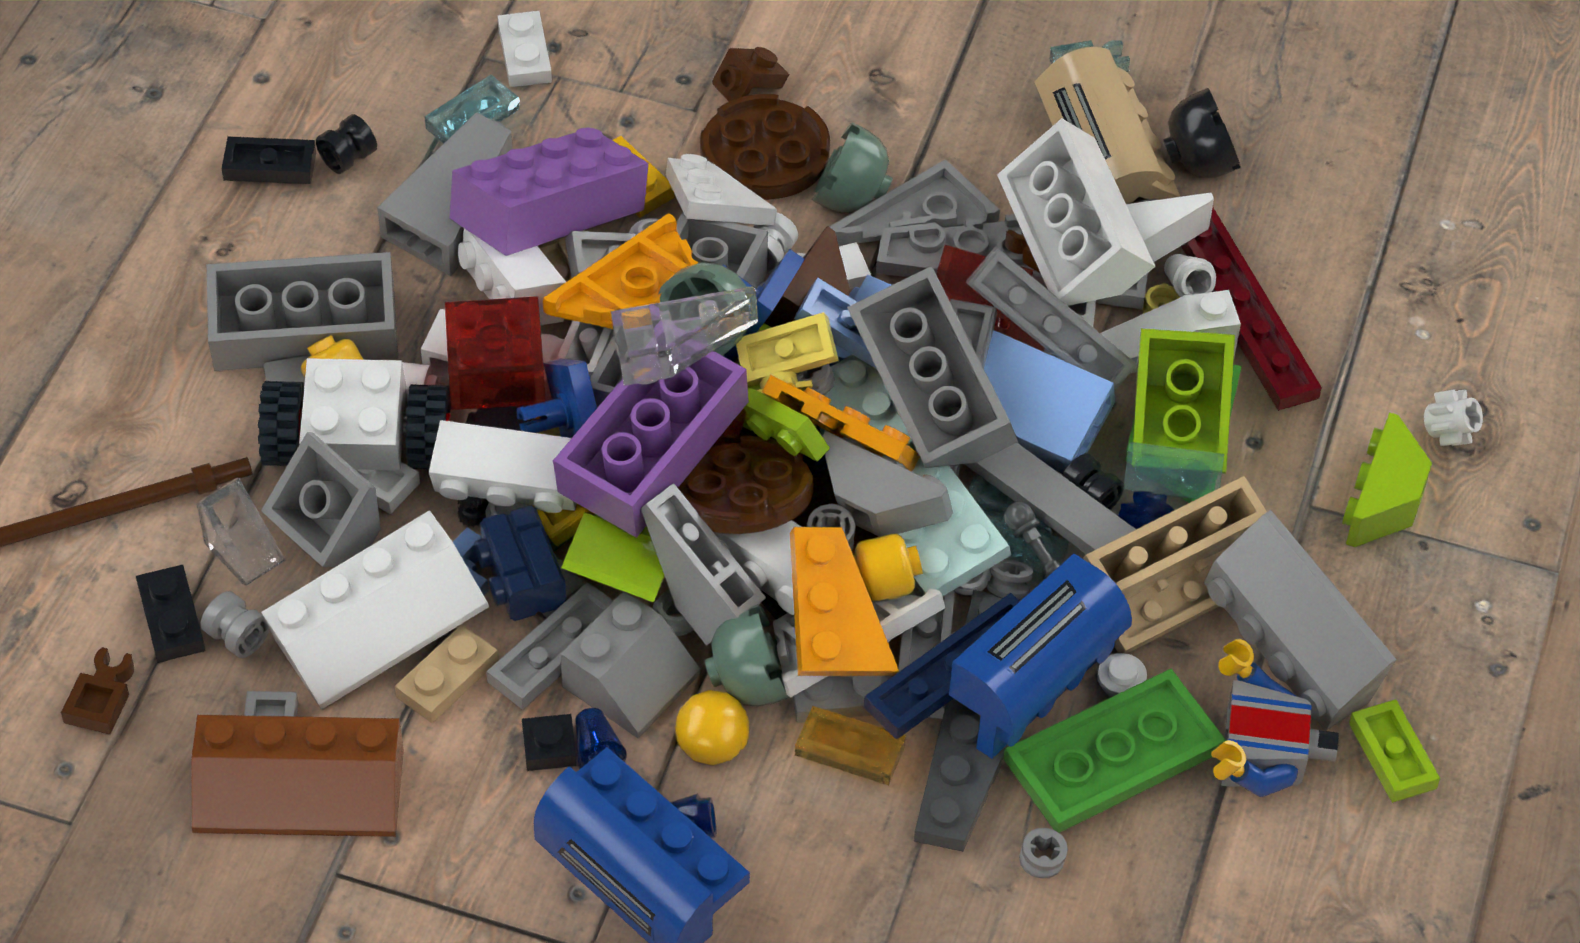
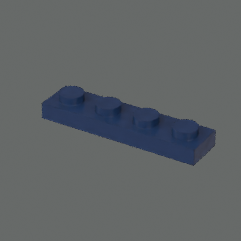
(925, 683)

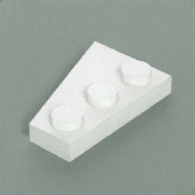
(714, 195)

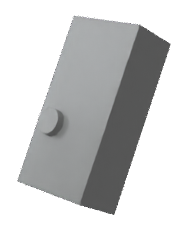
(285, 305)

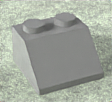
(324, 504)
(628, 665)

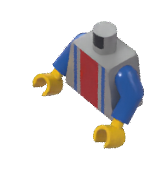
(1265, 730)

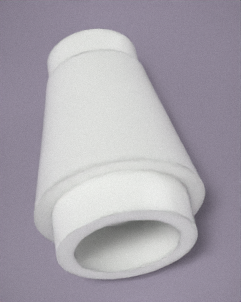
(1190, 274)

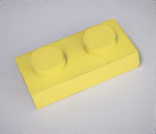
(787, 347)

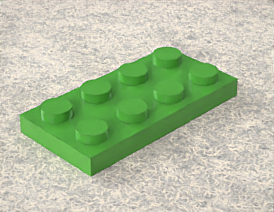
(1113, 750)

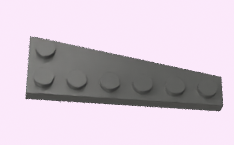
(958, 771)

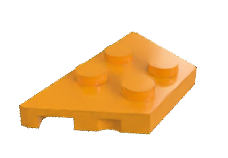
(623, 277)

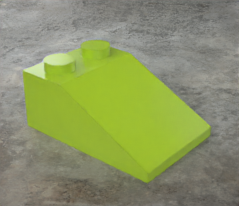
(1184, 390)

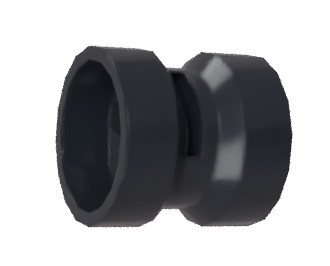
(346, 144)
(1088, 476)

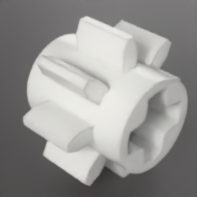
(1453, 417)

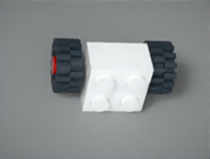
(355, 411)

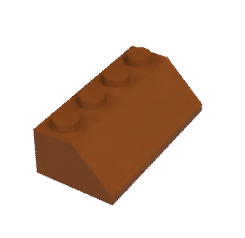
(296, 775)

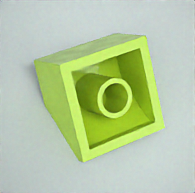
(615, 557)

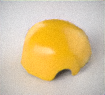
(712, 727)

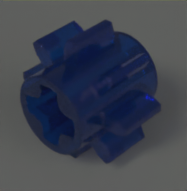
(1144, 509)

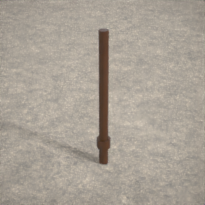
(202, 479)

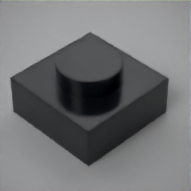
(549, 742)

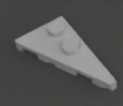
(933, 196)

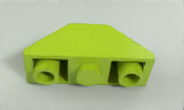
(1389, 485)

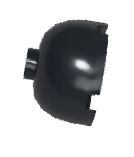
(1200, 137)

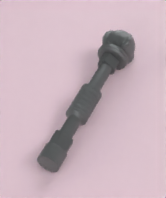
(1022, 520)

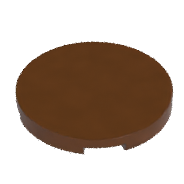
(767, 144)
(748, 486)

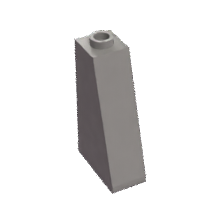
(419, 209)

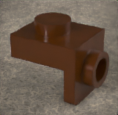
(746, 70)

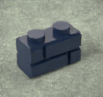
(521, 563)

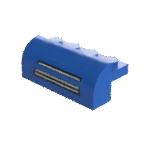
(1039, 651)
(637, 851)

